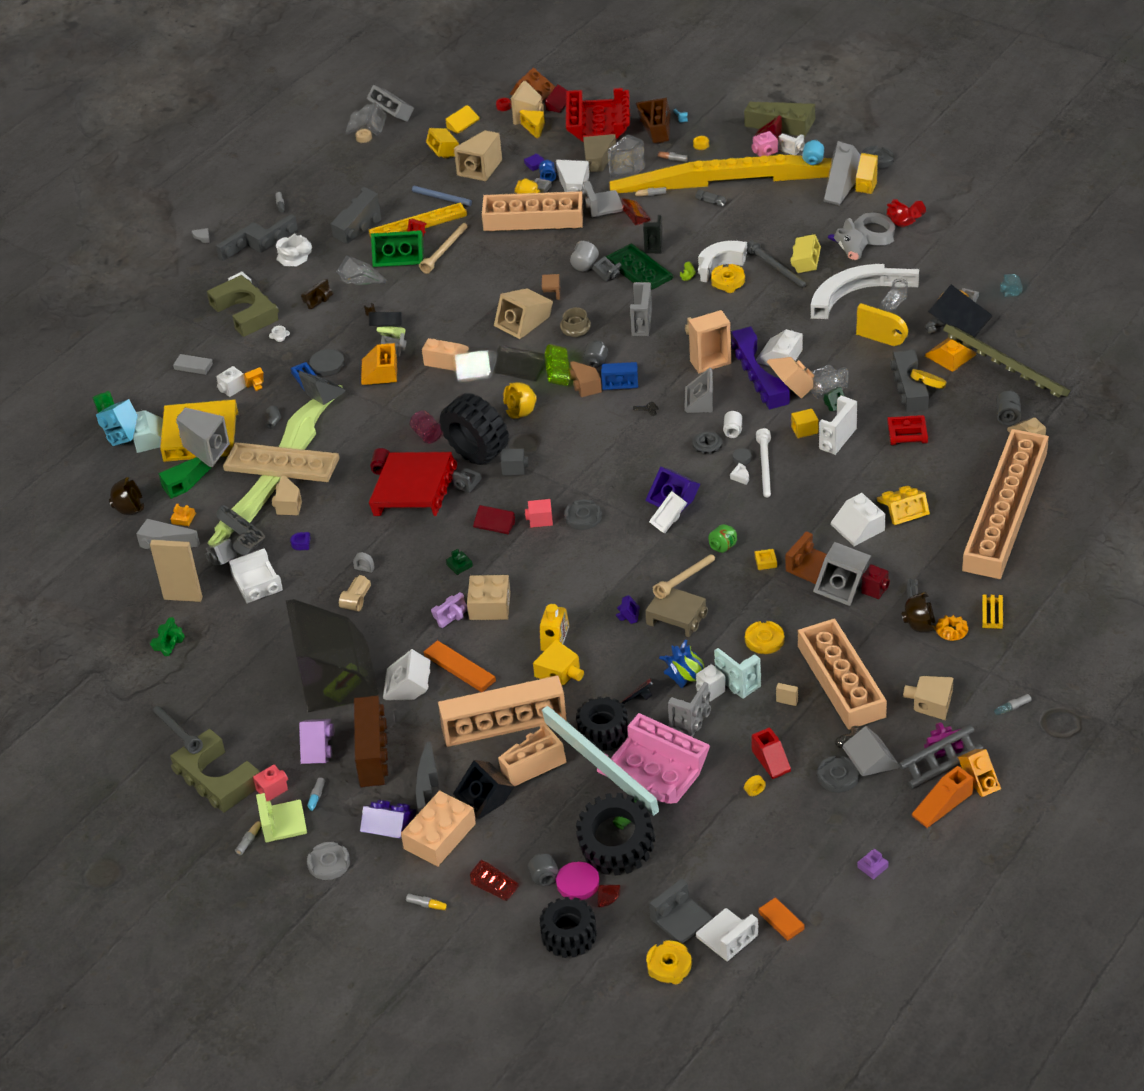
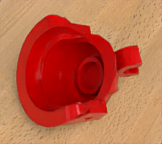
(902, 215)

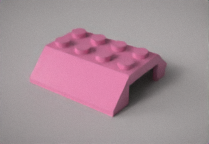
(660, 758)

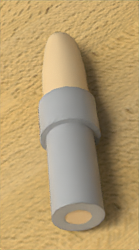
(651, 191)
(248, 838)

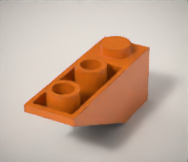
(945, 796)

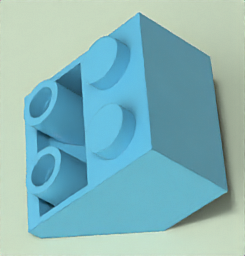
(118, 422)

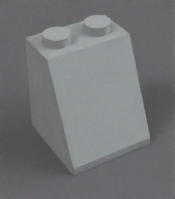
(203, 434)
(841, 573)

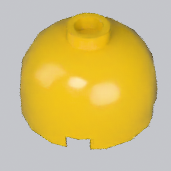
(519, 400)

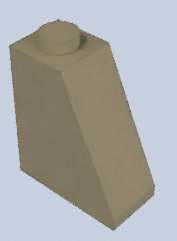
(597, 149)

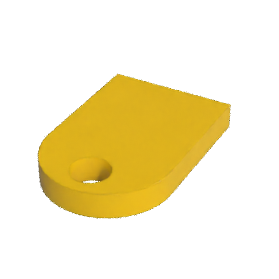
(880, 325)

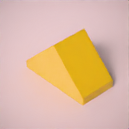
(533, 121)

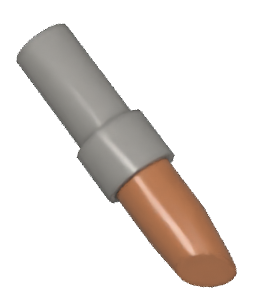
(673, 156)

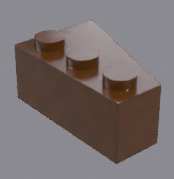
(655, 118)

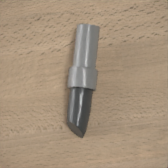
(279, 202)

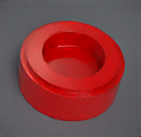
(503, 104)

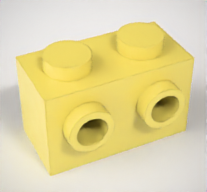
(806, 253)

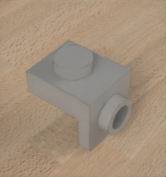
(400, 343)

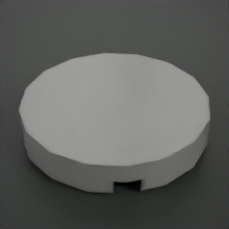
(328, 861)

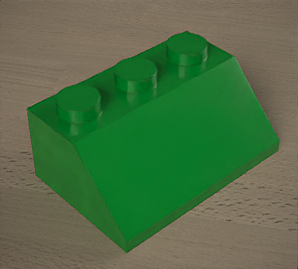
(397, 248)

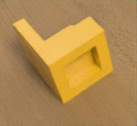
(804, 423)

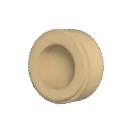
(363, 135)

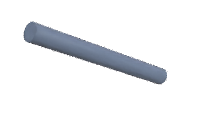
(440, 195)

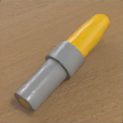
(426, 902)

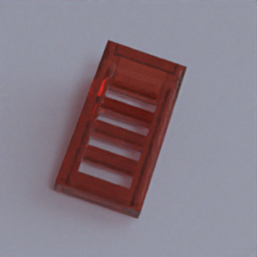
(483, 871)

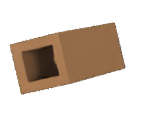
(585, 379)

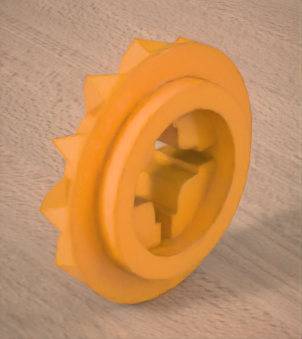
(950, 633)

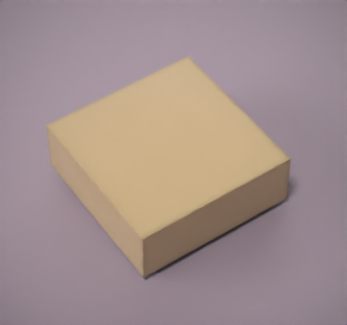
(787, 694)

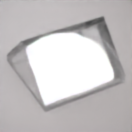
(475, 365)

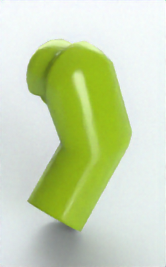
(689, 272)

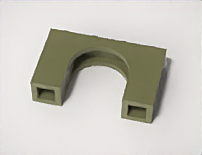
(242, 291)
(220, 791)

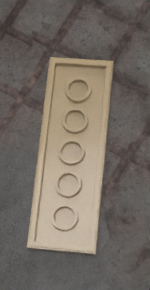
(281, 462)

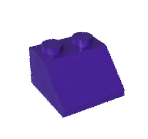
(668, 481)

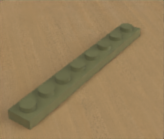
(1011, 364)

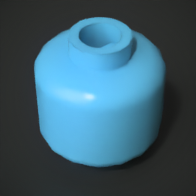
(812, 152)

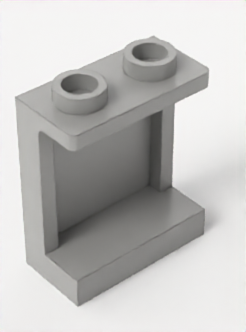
(641, 309)

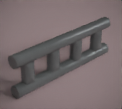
(928, 753)

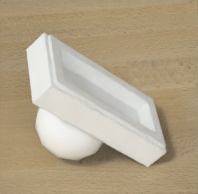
(668, 512)

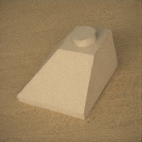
(525, 99)

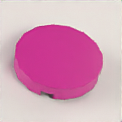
(577, 880)

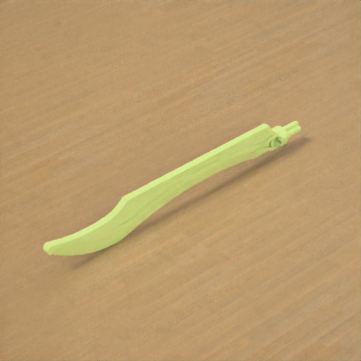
(298, 435)

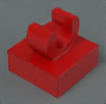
(415, 225)

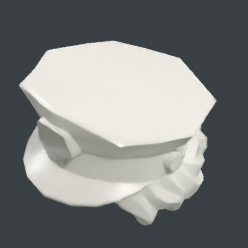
(293, 250)

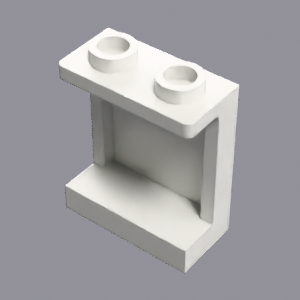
(836, 433)
(255, 576)

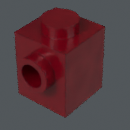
(875, 581)

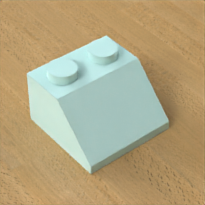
(147, 431)

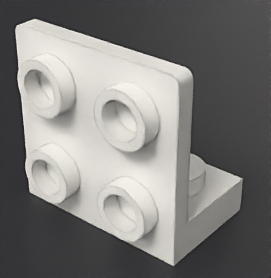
(728, 933)

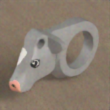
(855, 236)

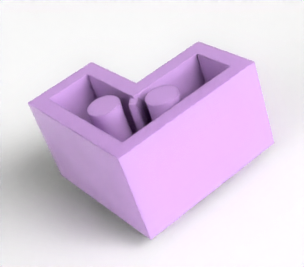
(314, 740)

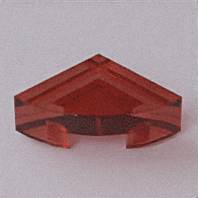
(607, 894)

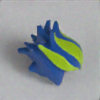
(682, 664)

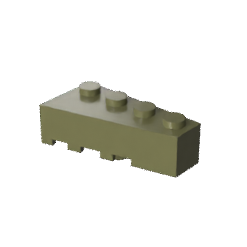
(796, 117)

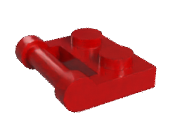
(907, 425)

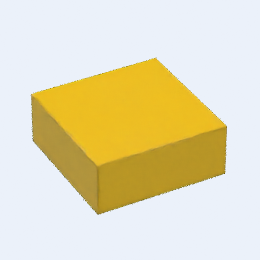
(765, 559)

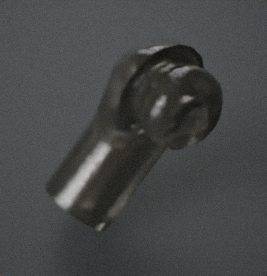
(844, 738)

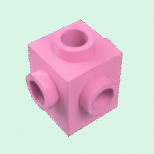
(765, 144)

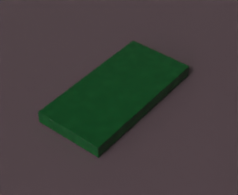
(639, 266)

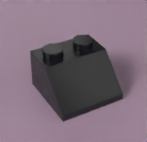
(483, 788)

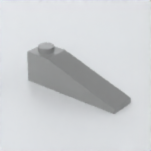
(842, 173)

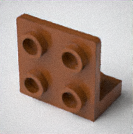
(537, 82)
(804, 559)

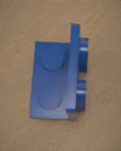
(619, 376)

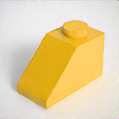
(867, 173)

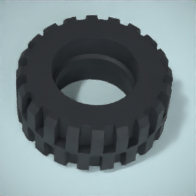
(474, 428)

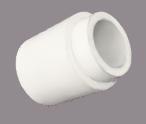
(732, 424)

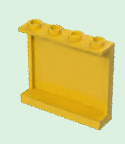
(171, 443)

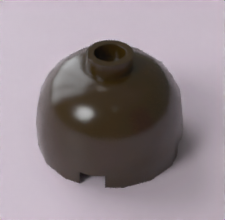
(126, 497)
(919, 613)

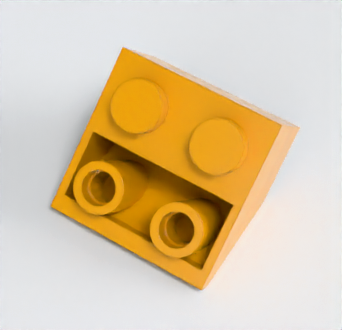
(380, 365)

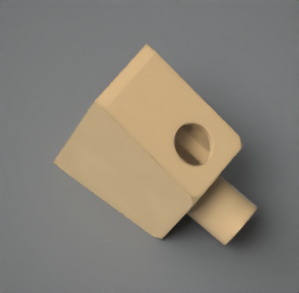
(931, 695)

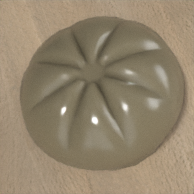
(575, 322)

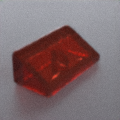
(634, 211)

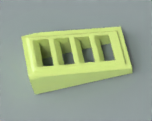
(391, 331)

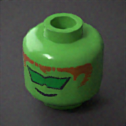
(722, 538)

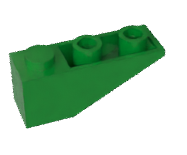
(182, 477)

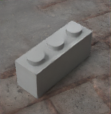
(390, 103)

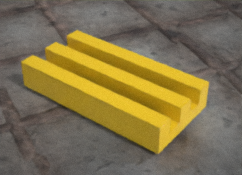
(992, 600)

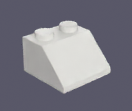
(782, 345)
(859, 519)
(407, 677)

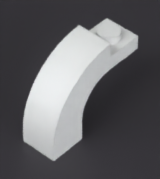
(719, 254)

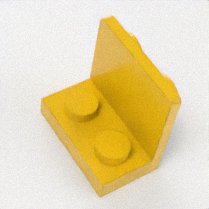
(905, 504)

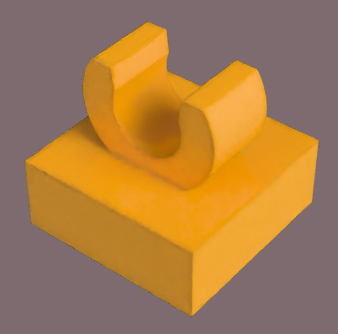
(254, 378)
(182, 515)

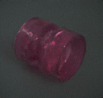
(425, 426)

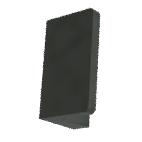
(653, 236)

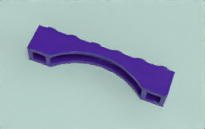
(772, 389)

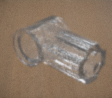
(896, 295)

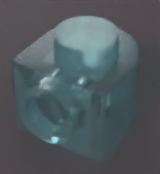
(1011, 285)

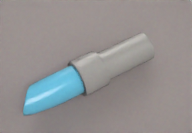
(316, 793)

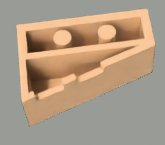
(533, 756)

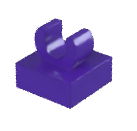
(628, 610)

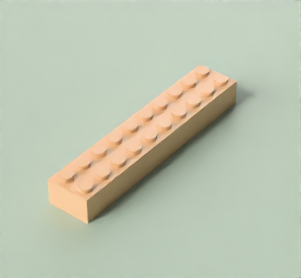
(1005, 504)

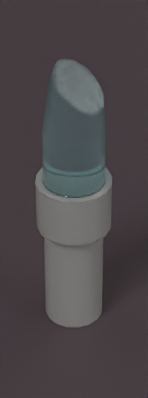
(1013, 704)

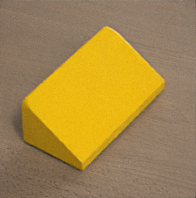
(461, 119)

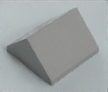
(700, 393)
(869, 753)

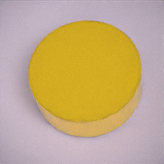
(700, 142)
(754, 785)

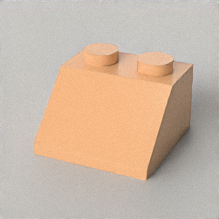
(442, 353)
(793, 374)

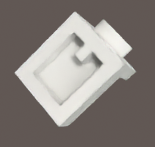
(790, 144)

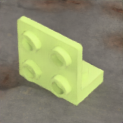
(281, 820)

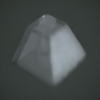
(359, 272)

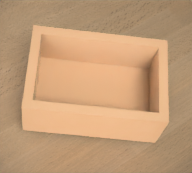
(710, 341)
(438, 828)

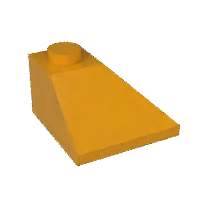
(950, 354)

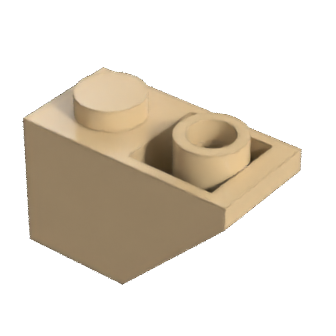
(287, 498)

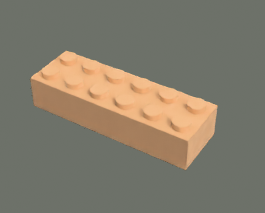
(532, 211)
(842, 674)
(500, 710)

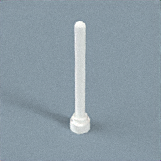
(763, 437)

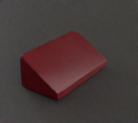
(556, 100)
(494, 519)

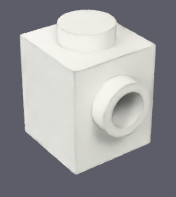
(231, 381)
(714, 678)

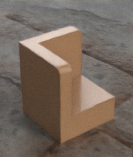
(551, 283)

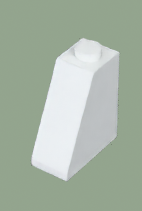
(572, 174)

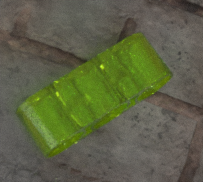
(557, 365)

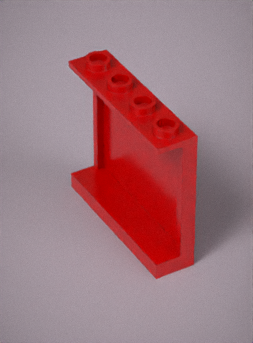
(413, 481)

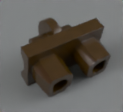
(317, 294)

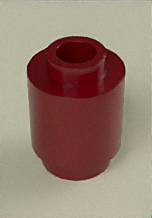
(378, 460)

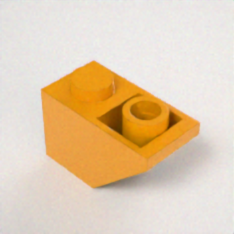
(980, 767)

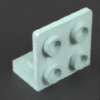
(742, 677)

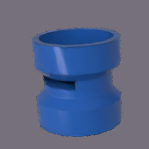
(547, 170)

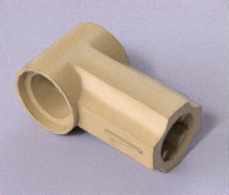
(354, 596)

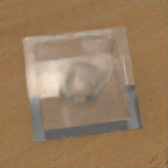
(626, 157)

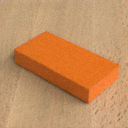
(781, 919)

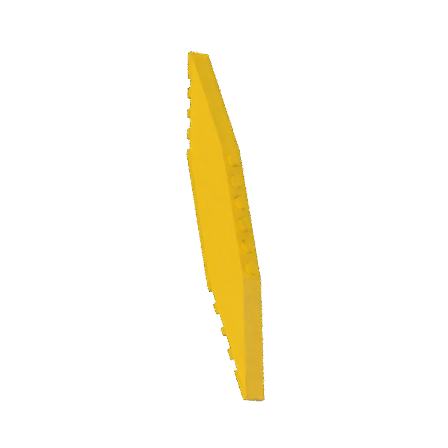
(700, 172)

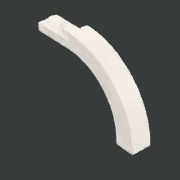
(854, 279)

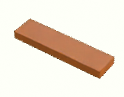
(459, 666)

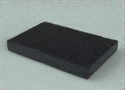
(960, 311)

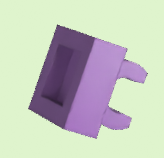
(873, 864)

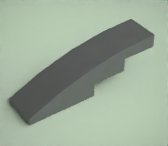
(426, 777)

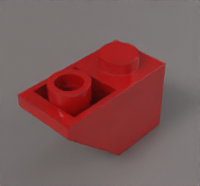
(770, 753)

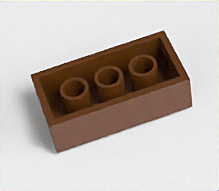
(370, 741)

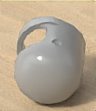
(584, 256)

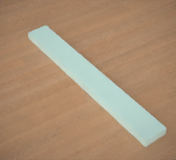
(600, 760)

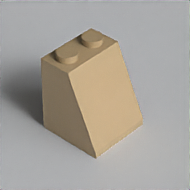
(478, 156)
(521, 312)

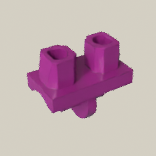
(940, 733)

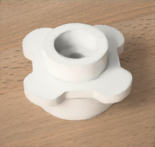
(279, 333)

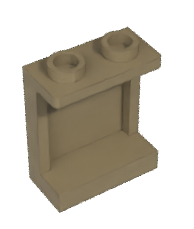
(678, 609)

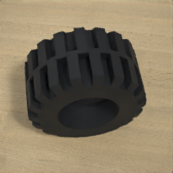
(599, 711)
(568, 941)

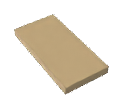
(176, 570)

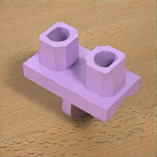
(450, 610)

